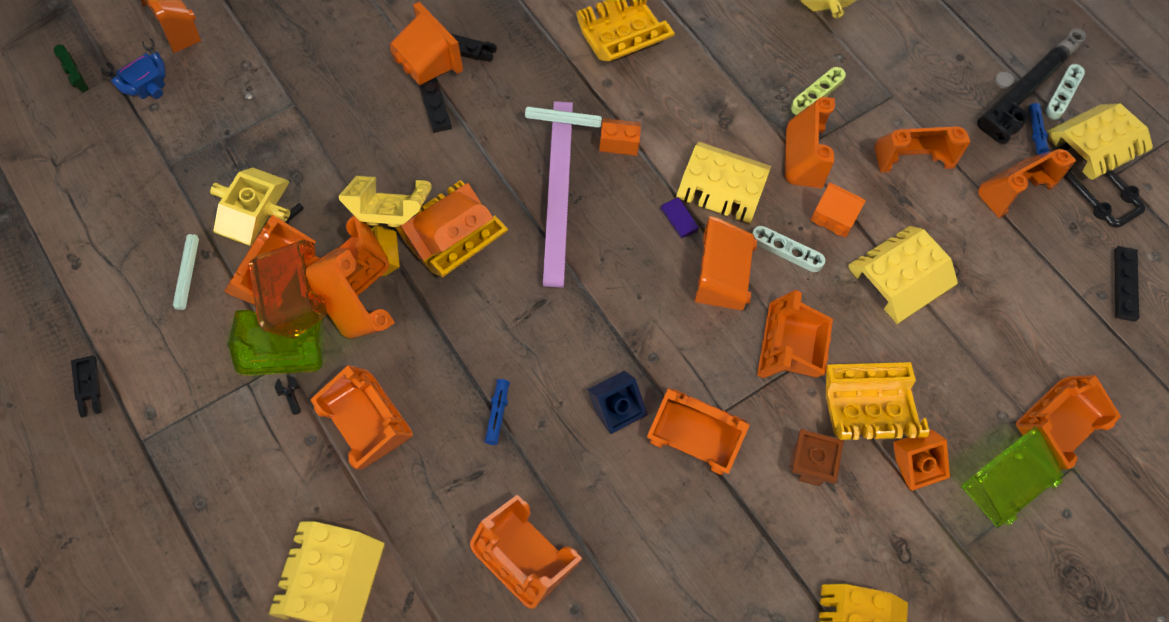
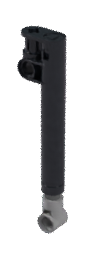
(1006, 115)

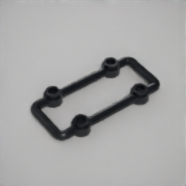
(1103, 210)

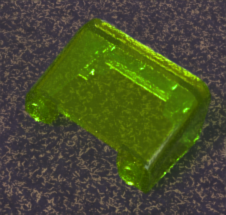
(266, 353)
(1014, 478)

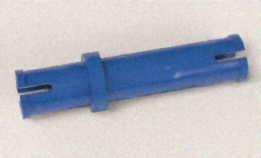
(1039, 134)
(501, 388)

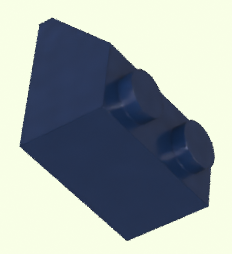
(618, 401)

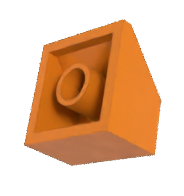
(620, 137)
(838, 210)
(922, 460)

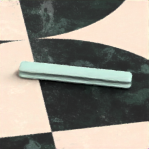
(563, 116)
(185, 272)

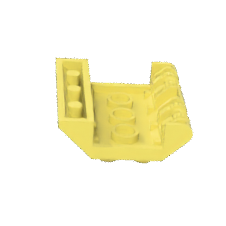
(1103, 137)
(725, 179)
(385, 208)
(907, 271)
(328, 575)

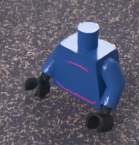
(141, 76)

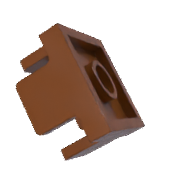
(816, 458)

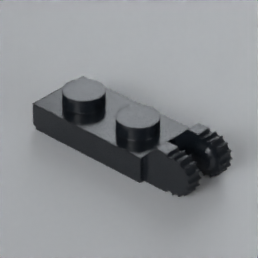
(475, 49)
(86, 384)

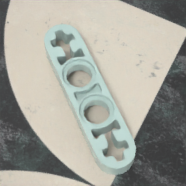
(1064, 91)
(789, 246)

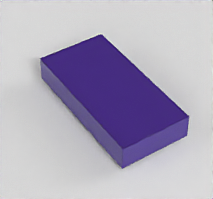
(679, 217)

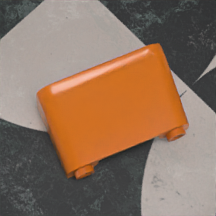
(942, 142)
(805, 159)
(1039, 169)
(272, 236)
(367, 252)
(725, 265)
(343, 306)
(362, 415)
(1070, 415)
(698, 430)
(521, 553)

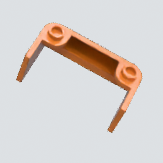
(176, 22)

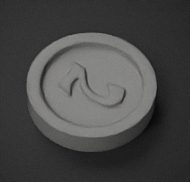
(1004, 80)

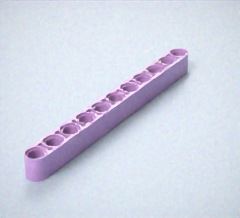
(557, 200)

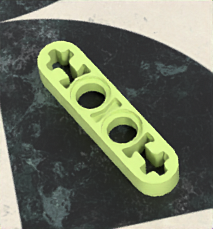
(816, 89)

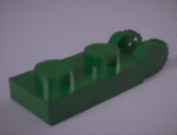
(70, 67)

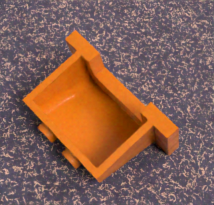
(426, 47)
(446, 222)
(795, 338)

